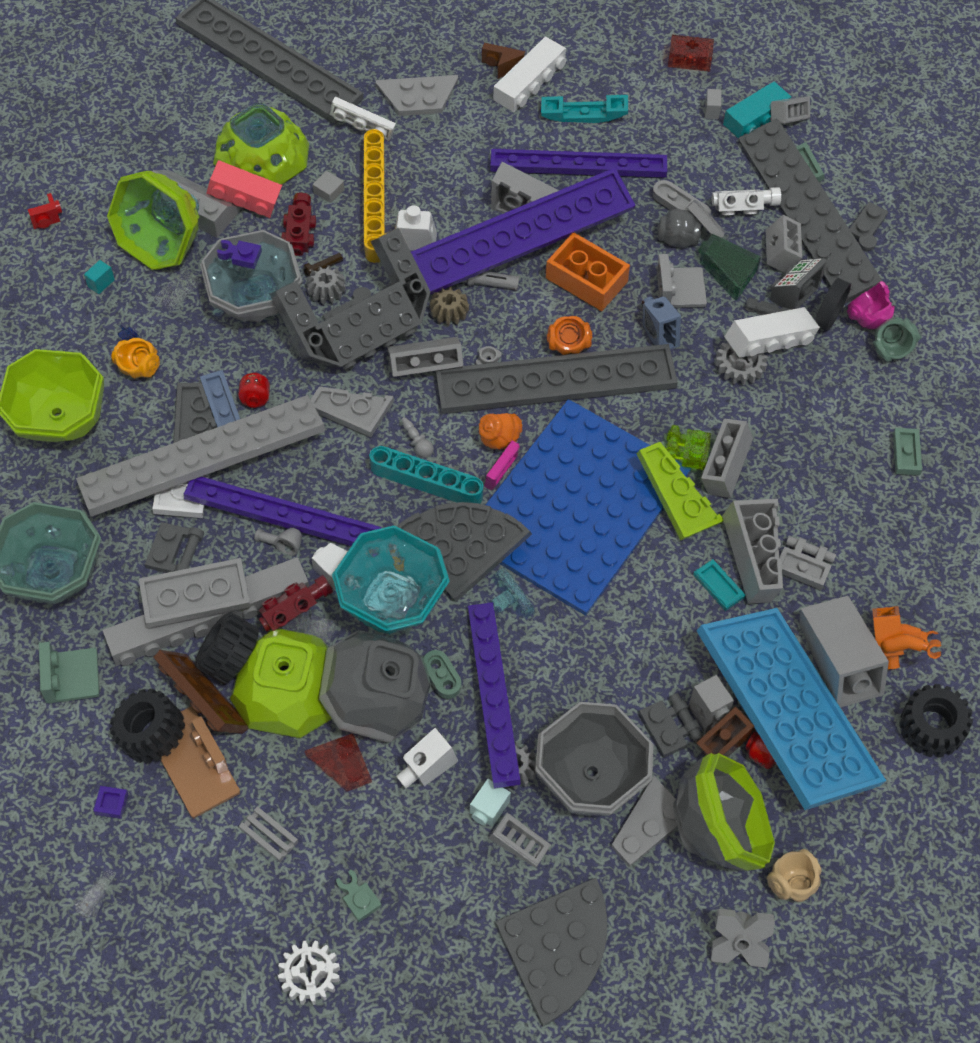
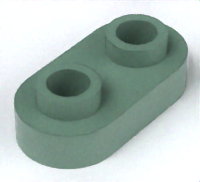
(443, 675)

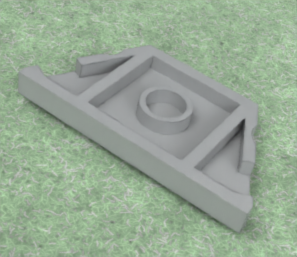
(418, 94)

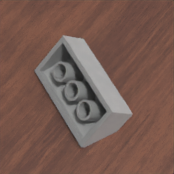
(213, 212)

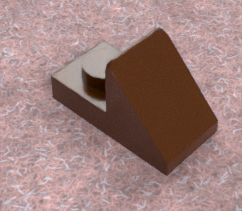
(502, 57)

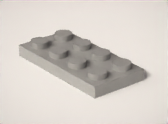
(194, 593)

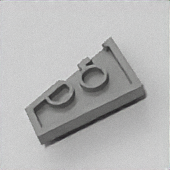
(354, 411)

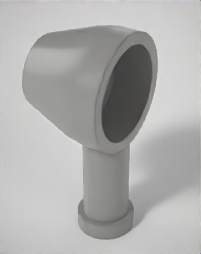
(290, 537)

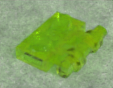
(695, 444)

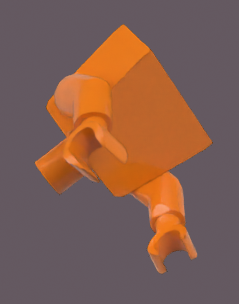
(897, 637)

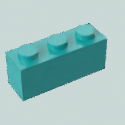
(753, 110)

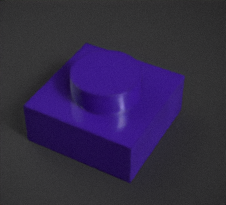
(110, 802)

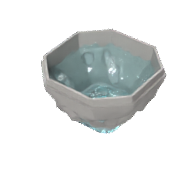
(246, 291)

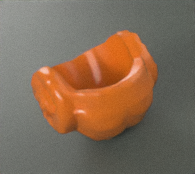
(569, 335)
(499, 430)

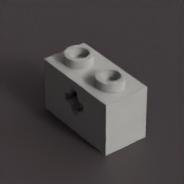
(783, 243)
(710, 702)

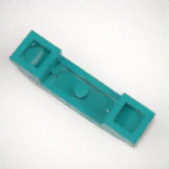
(584, 112)

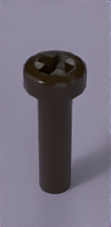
(330, 261)

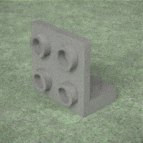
(680, 285)

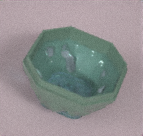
(46, 552)

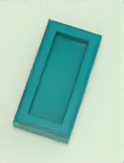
(719, 585)

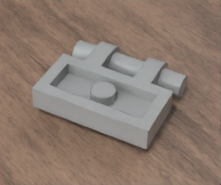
(803, 567)

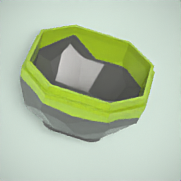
(723, 814)

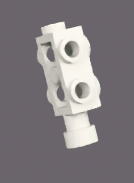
(740, 200)

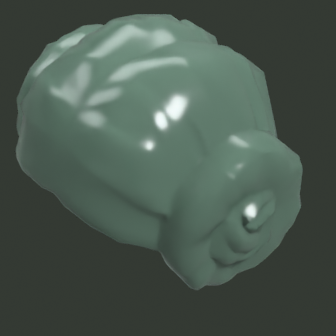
(896, 338)

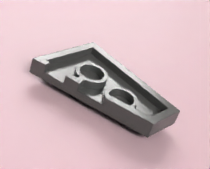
(192, 411)

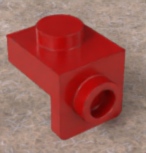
(45, 214)

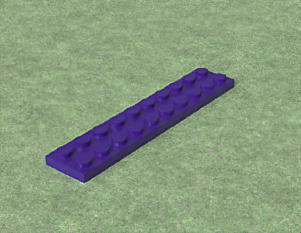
(523, 230)

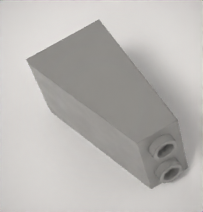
(844, 651)

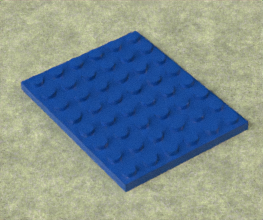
(582, 503)

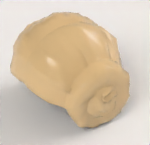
(795, 876)

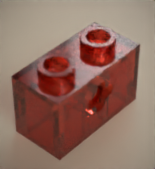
(690, 53)

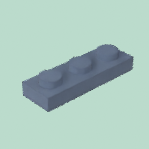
(219, 398)

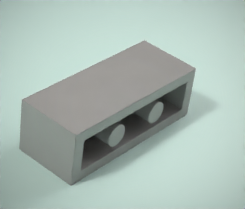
(425, 356)
(727, 458)

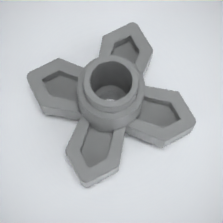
(742, 935)

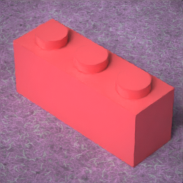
(244, 189)

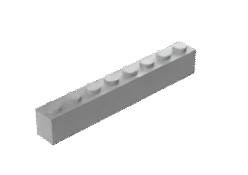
(133, 638)

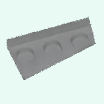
(647, 824)

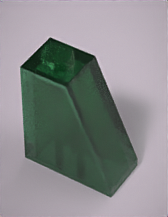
(729, 264)

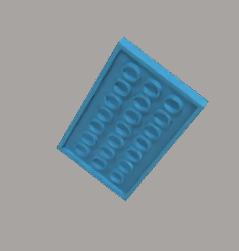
(791, 707)

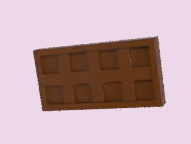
(201, 691)

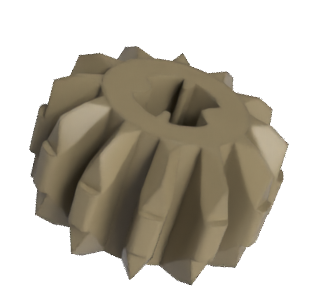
(449, 306)

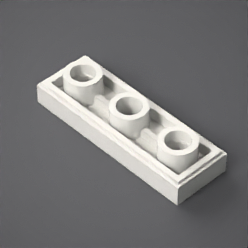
(361, 118)

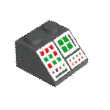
(798, 283)

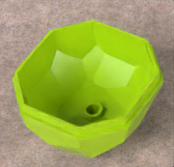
(48, 385)
(280, 699)

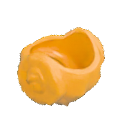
(136, 358)

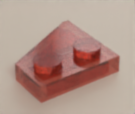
(342, 762)

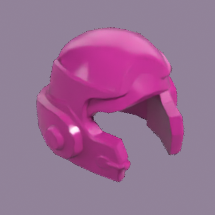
(872, 307)

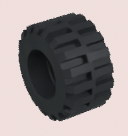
(227, 647)
(136, 714)
(924, 735)

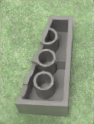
(515, 188)
(756, 546)

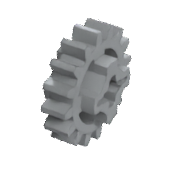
(741, 367)

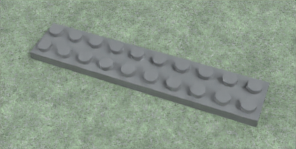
(199, 455)

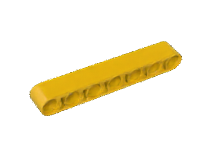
(373, 191)

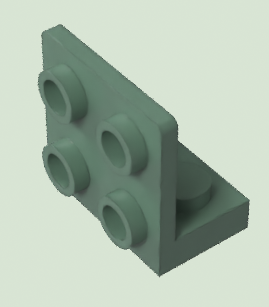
(68, 674)

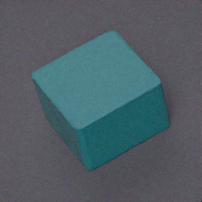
(99, 277)

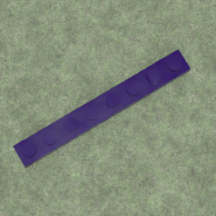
(580, 162)
(276, 510)
(494, 696)

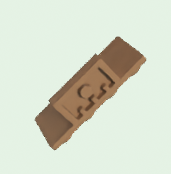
(199, 768)

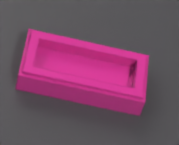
(502, 465)

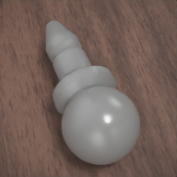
(422, 447)

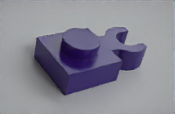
(242, 254)

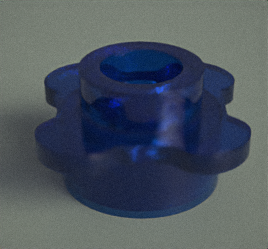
(127, 334)

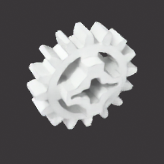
(320, 970)

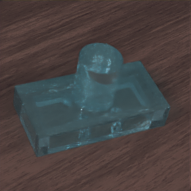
(512, 595)

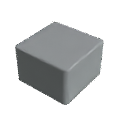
(713, 104)
(328, 186)

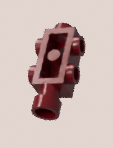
(299, 221)
(288, 605)

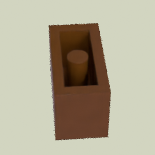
(727, 734)

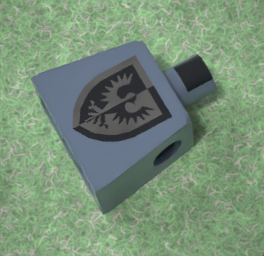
(661, 321)

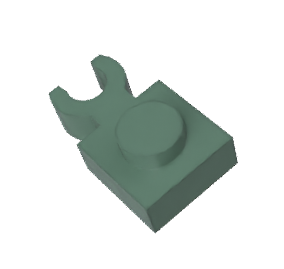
(360, 898)

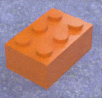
(587, 271)

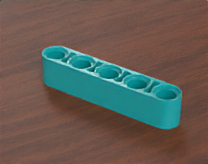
(418, 468)

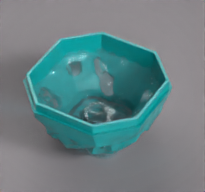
(390, 579)

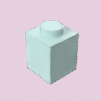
(489, 804)

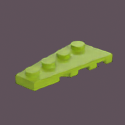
(682, 502)

